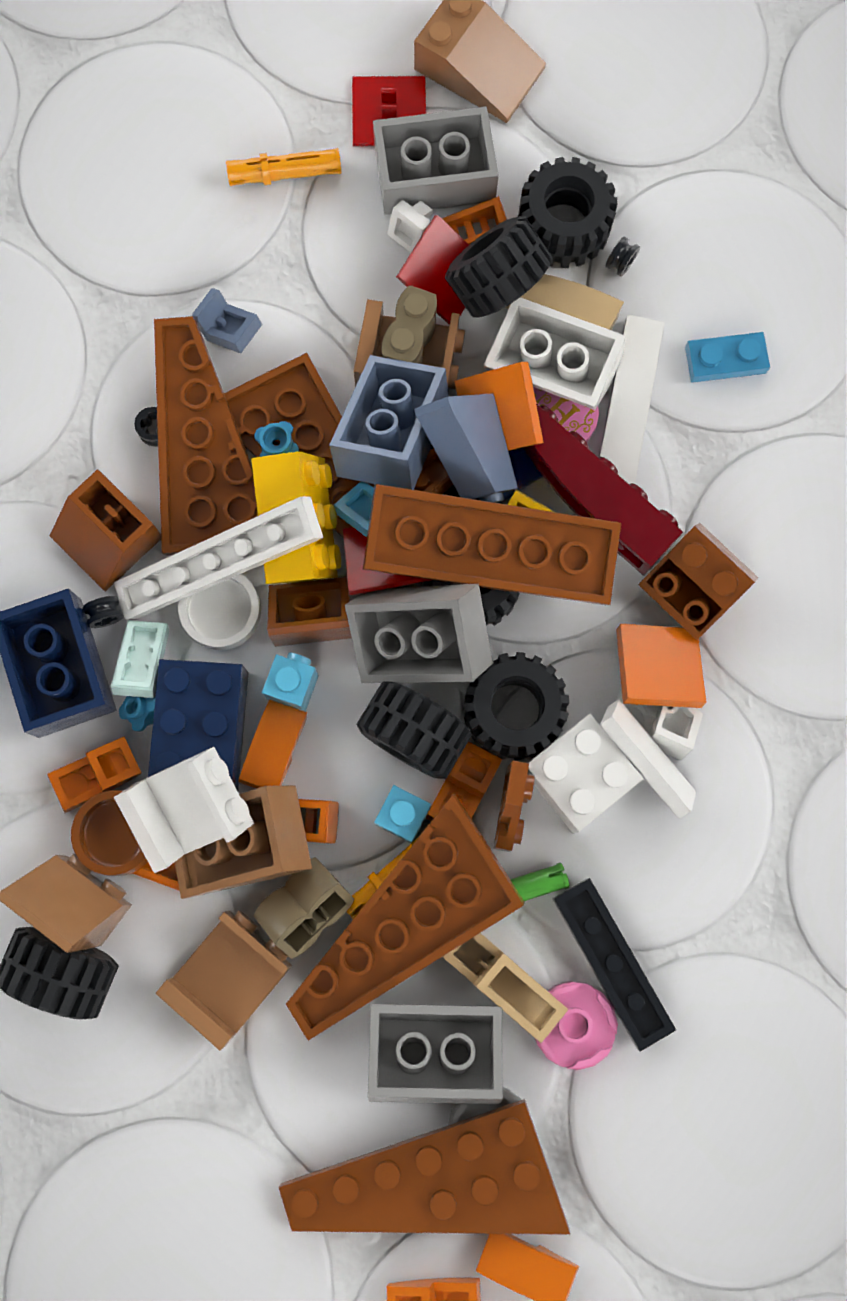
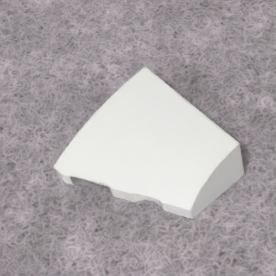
(670, 727)

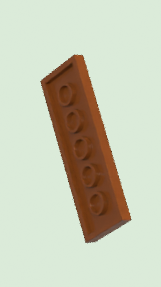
(491, 545)

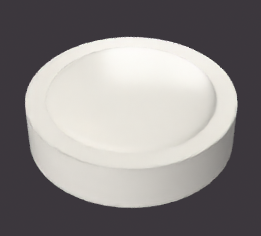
(222, 614)

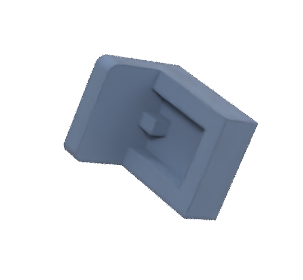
(225, 323)

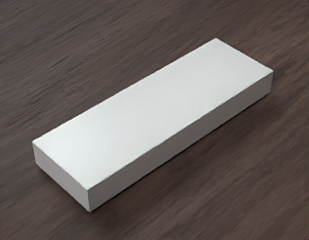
(648, 759)

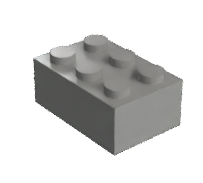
(436, 159)
(420, 634)
(435, 1054)

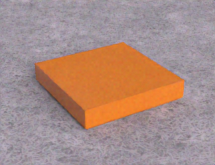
(514, 401)
(660, 666)

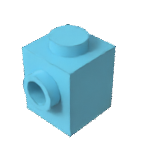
(291, 681)

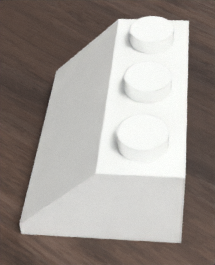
(562, 351)

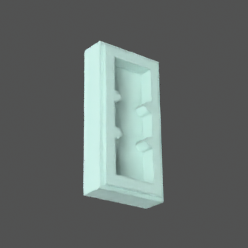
(139, 659)

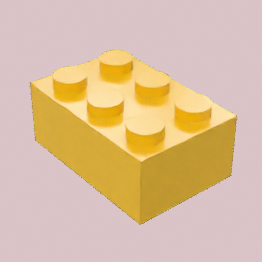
(281, 480)

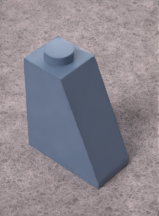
(470, 445)

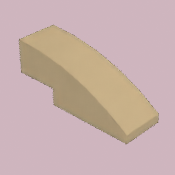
(575, 300)
(507, 986)

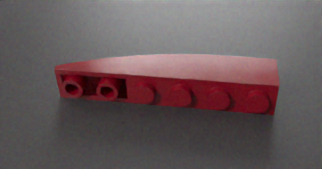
(596, 491)

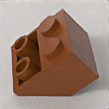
(103, 530)
(698, 581)

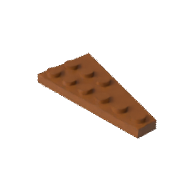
(298, 397)
(201, 455)
(425, 908)
(454, 1179)

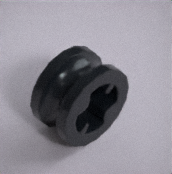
(622, 256)
(143, 420)
(103, 612)

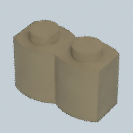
(413, 326)
(303, 908)

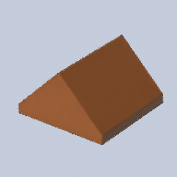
(308, 612)

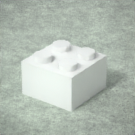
(583, 774)

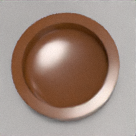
(104, 837)

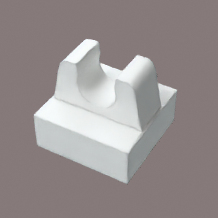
(409, 223)

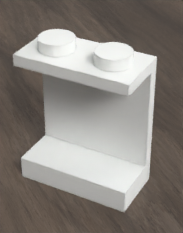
(184, 809)

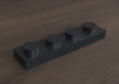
(614, 964)

